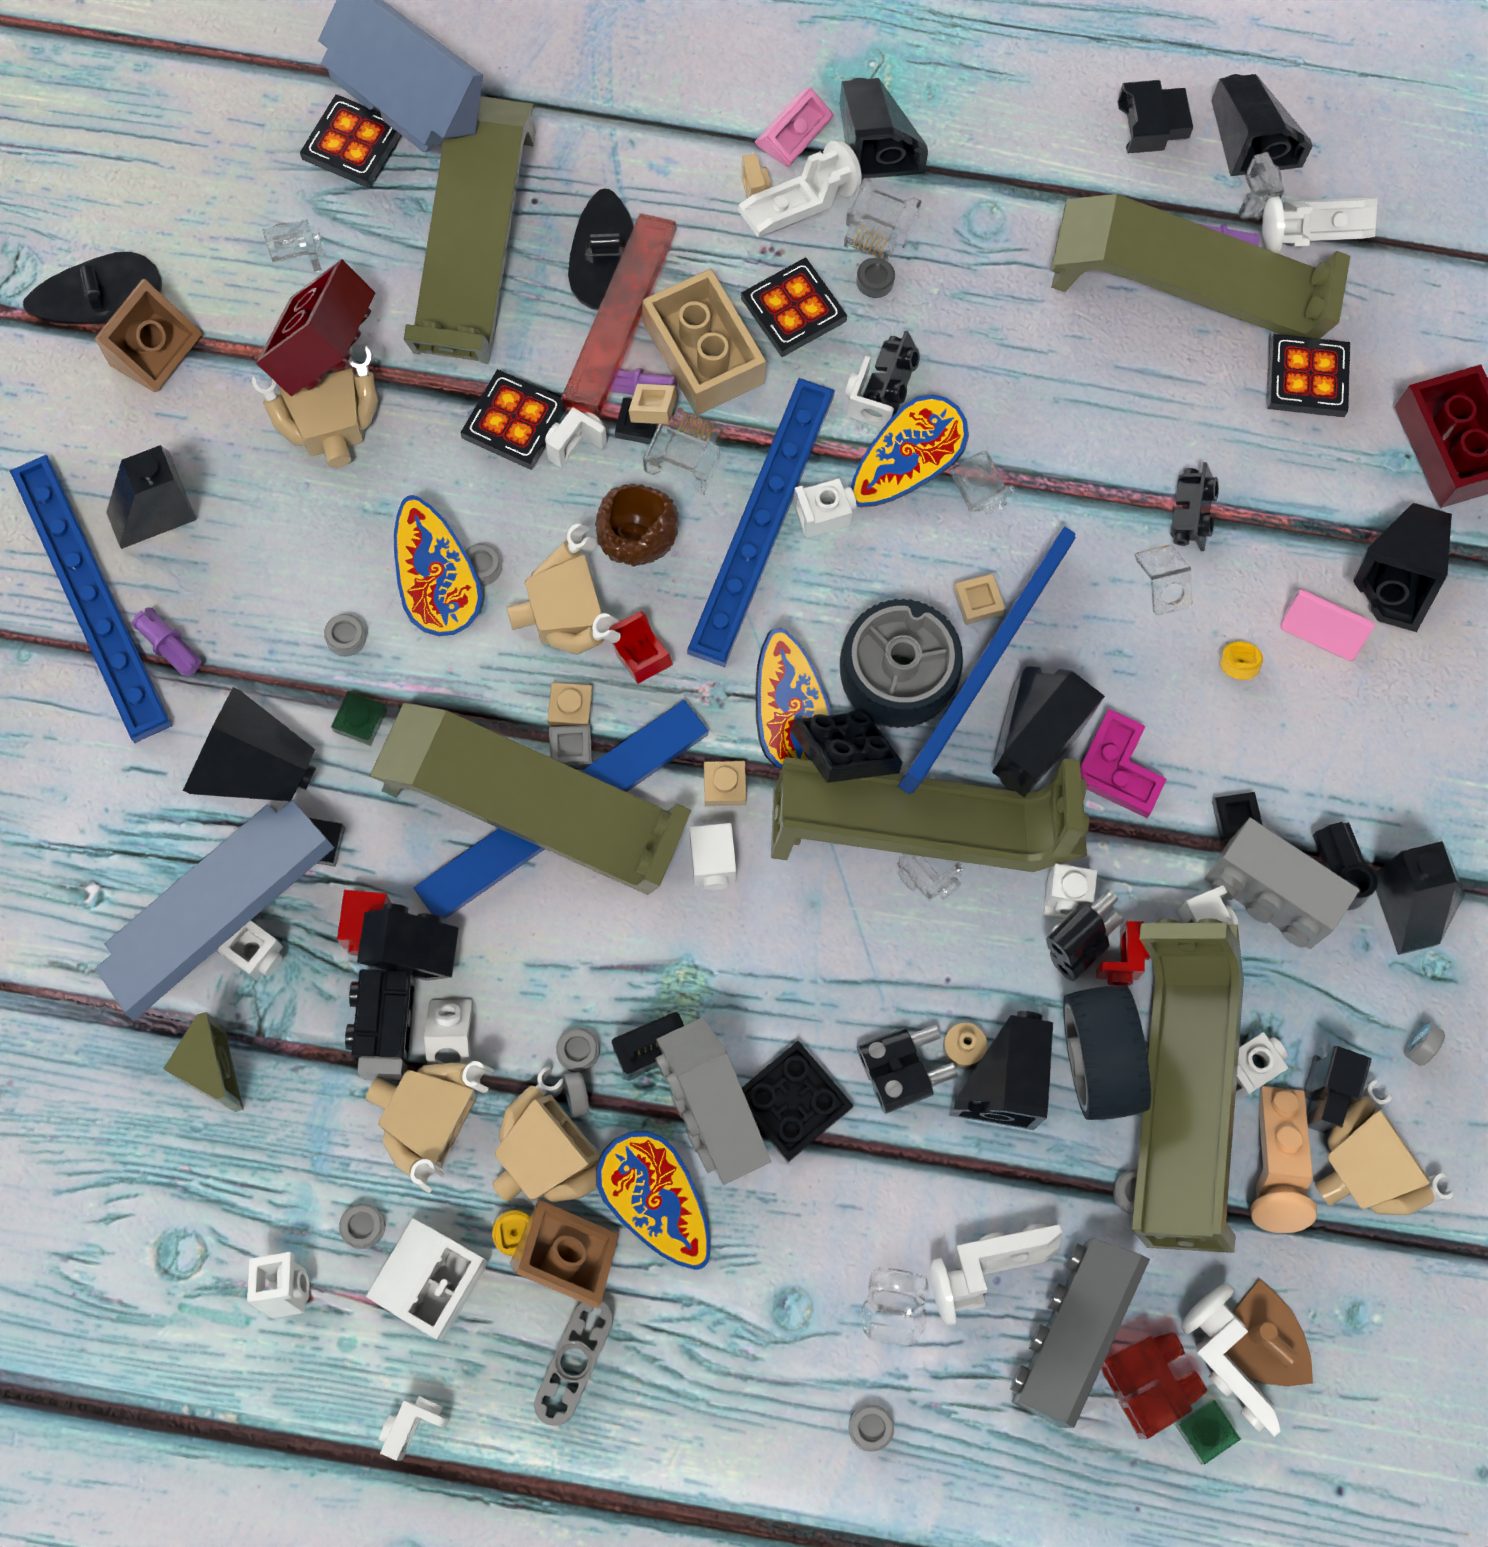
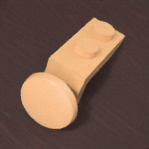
(1286, 1163)

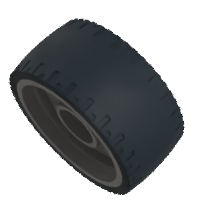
(896, 692)
(1107, 1052)

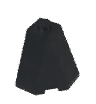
(1256, 123)
(879, 131)
(147, 497)
(1406, 566)
(1041, 724)
(250, 755)
(1419, 896)
(1012, 1076)

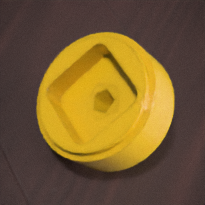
(1241, 660)
(508, 1230)

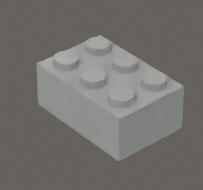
(1281, 885)
(711, 1101)

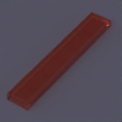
(619, 314)

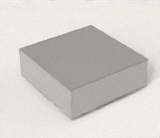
(571, 745)
(384, 1067)

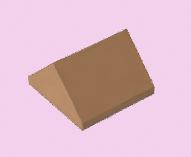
(147, 337)
(565, 1253)

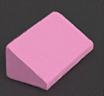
(795, 127)
(1326, 625)

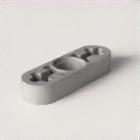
(550, 1389)

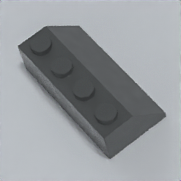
(1078, 1332)

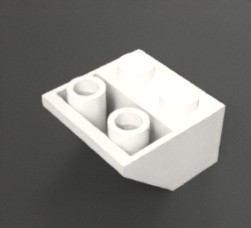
(427, 1279)

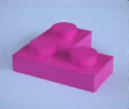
(1113, 774)

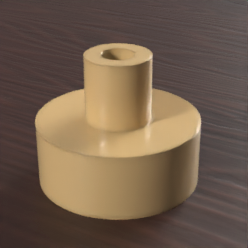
(958, 1052)

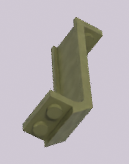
(470, 234)
(1198, 265)
(529, 796)
(935, 820)
(1193, 1086)

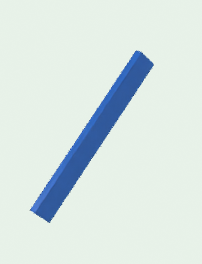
(761, 523)
(91, 599)
(986, 662)
(504, 852)

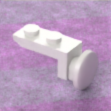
(806, 195)
(1317, 220)
(990, 1254)
(1222, 1332)

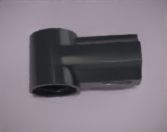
(1343, 857)

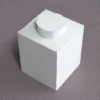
(713, 856)

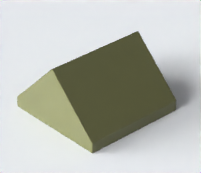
(206, 1062)

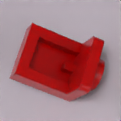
(640, 648)
(1131, 958)

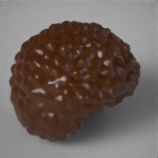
(636, 524)

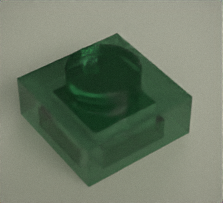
(359, 718)
(1207, 1432)

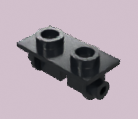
(898, 360)
(1198, 492)

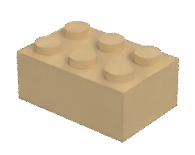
(703, 341)

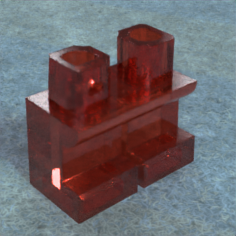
(1162, 1401)

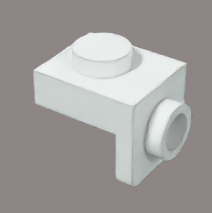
(567, 435)
(399, 1430)

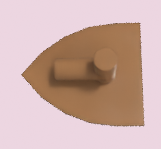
(1275, 1344)

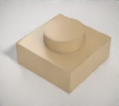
(753, 176)
(653, 403)
(979, 599)
(569, 705)
(725, 783)

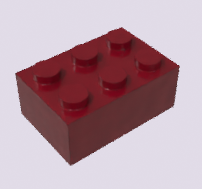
(317, 329)
(1450, 432)

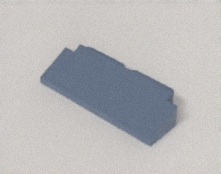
(401, 71)
(210, 905)

